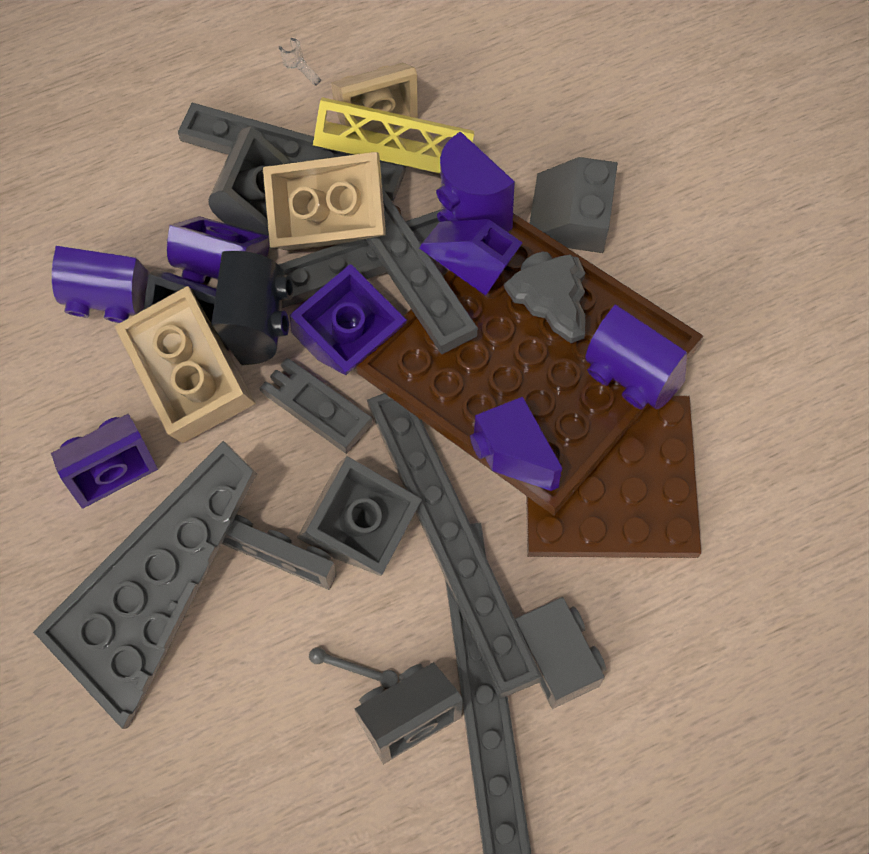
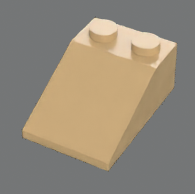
(324, 201)
(184, 366)

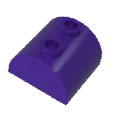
(473, 185)
(199, 243)
(98, 282)
(636, 359)

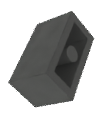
(561, 652)

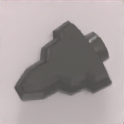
(552, 291)

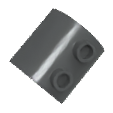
(240, 188)

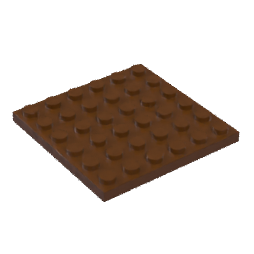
(526, 359)

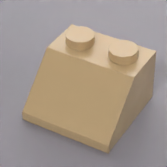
(384, 89)

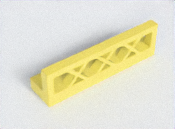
(390, 147)

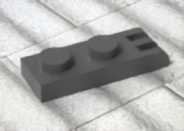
(317, 406)

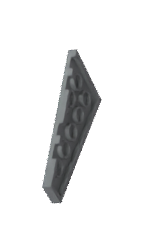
(133, 603)

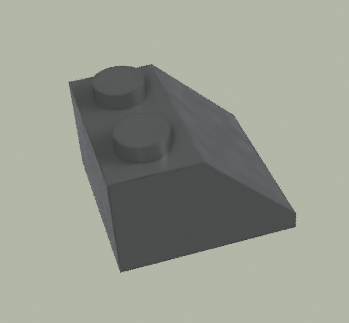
(575, 203)
(359, 517)
(408, 710)

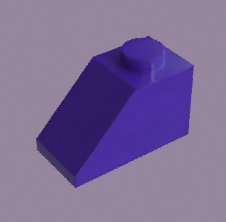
(516, 445)

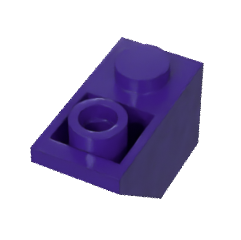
(472, 250)

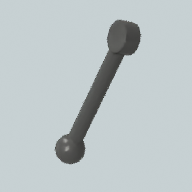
(387, 678)

